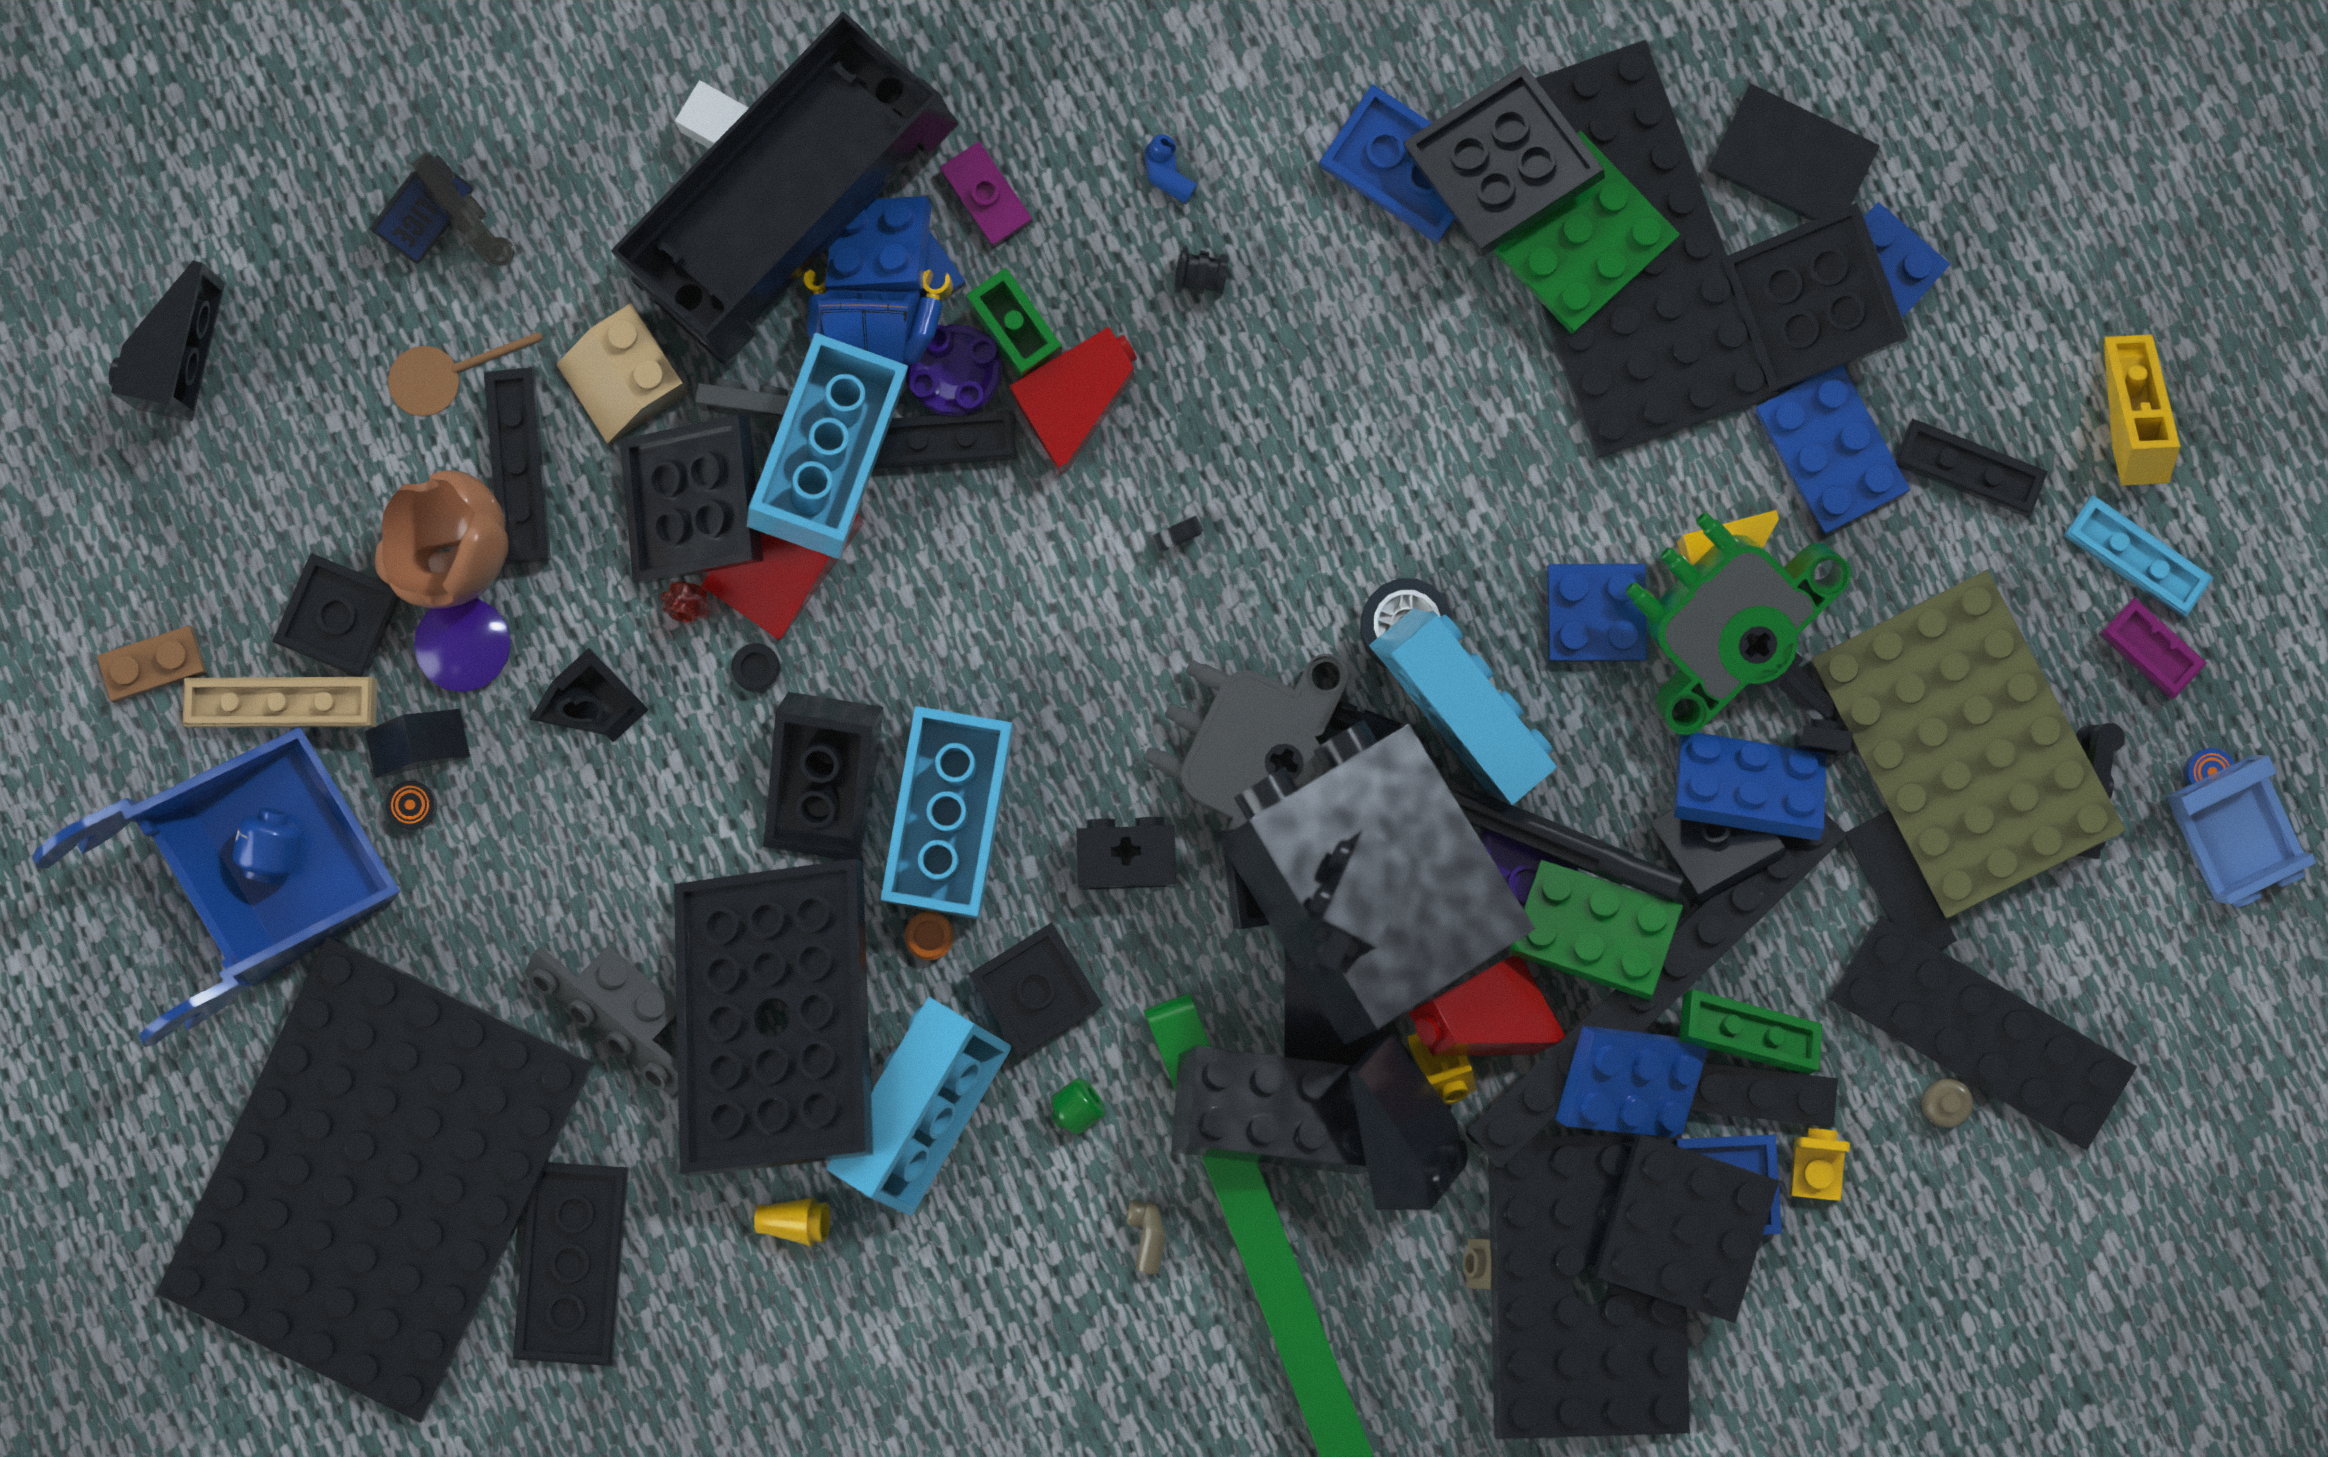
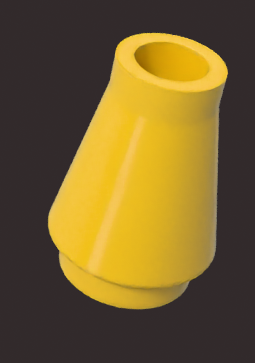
(795, 1220)

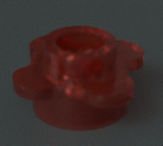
(685, 602)

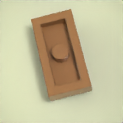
(151, 664)

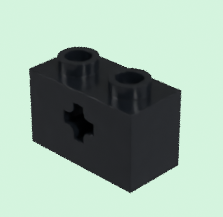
(1101, 871)

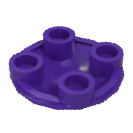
(956, 371)
(462, 645)

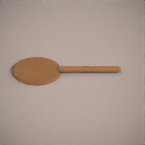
(428, 380)

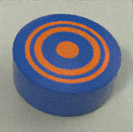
(2205, 764)

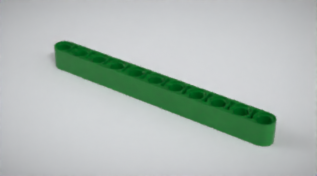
(1270, 1264)

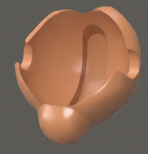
(438, 515)

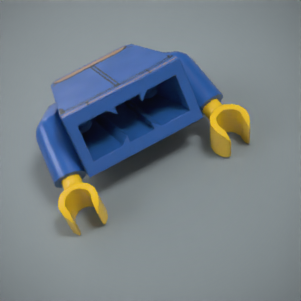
(878, 321)

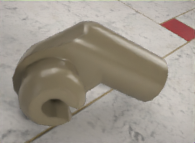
(1152, 1236)

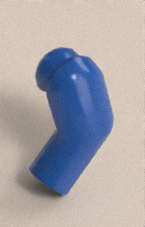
(1163, 171)

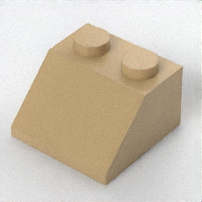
(621, 374)

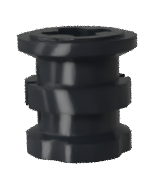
(1201, 272)

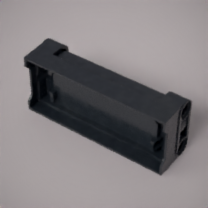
(782, 186)

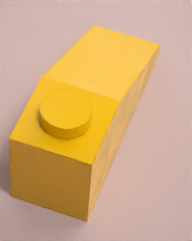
(2139, 411)

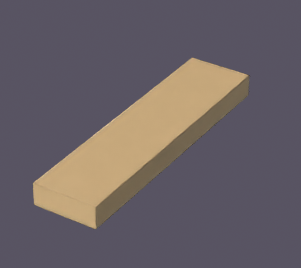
(280, 702)

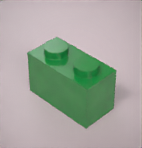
(1013, 324)

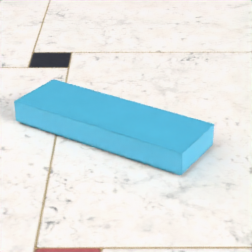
(2138, 556)

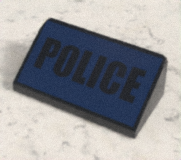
(413, 218)

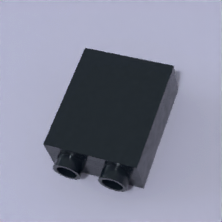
(1449, 911)

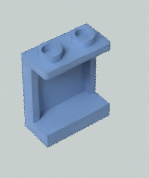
(2239, 831)

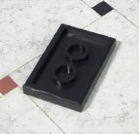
(1792, 156)

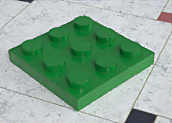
(1589, 247)

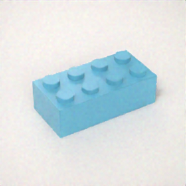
(826, 446)
(1464, 704)
(947, 812)
(923, 1105)

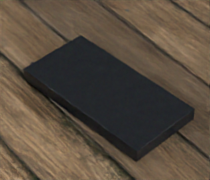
(571, 1265)

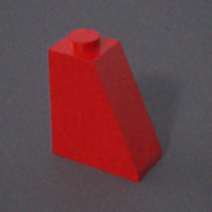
(1074, 394)
(1489, 1015)

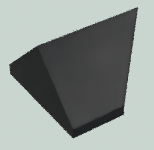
(590, 699)

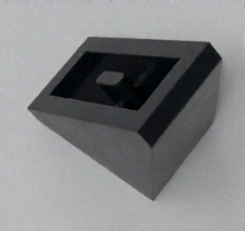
(417, 741)

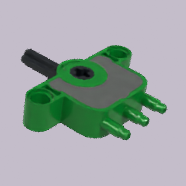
(1721, 602)

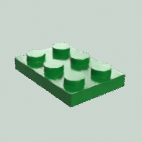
(1597, 930)

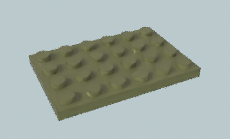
(1967, 744)

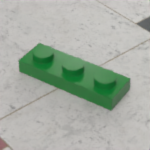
(1750, 1032)

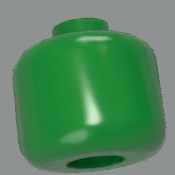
(1077, 1106)

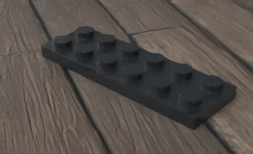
(1982, 1032)

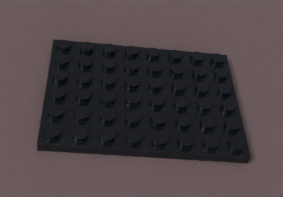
(375, 1178)

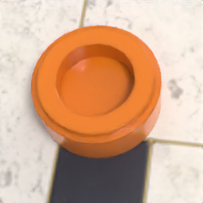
(929, 936)

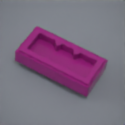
(986, 194)
(2152, 648)

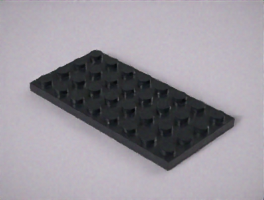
(1674, 337)

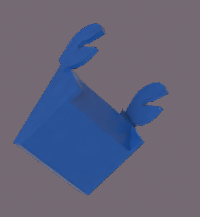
(251, 921)

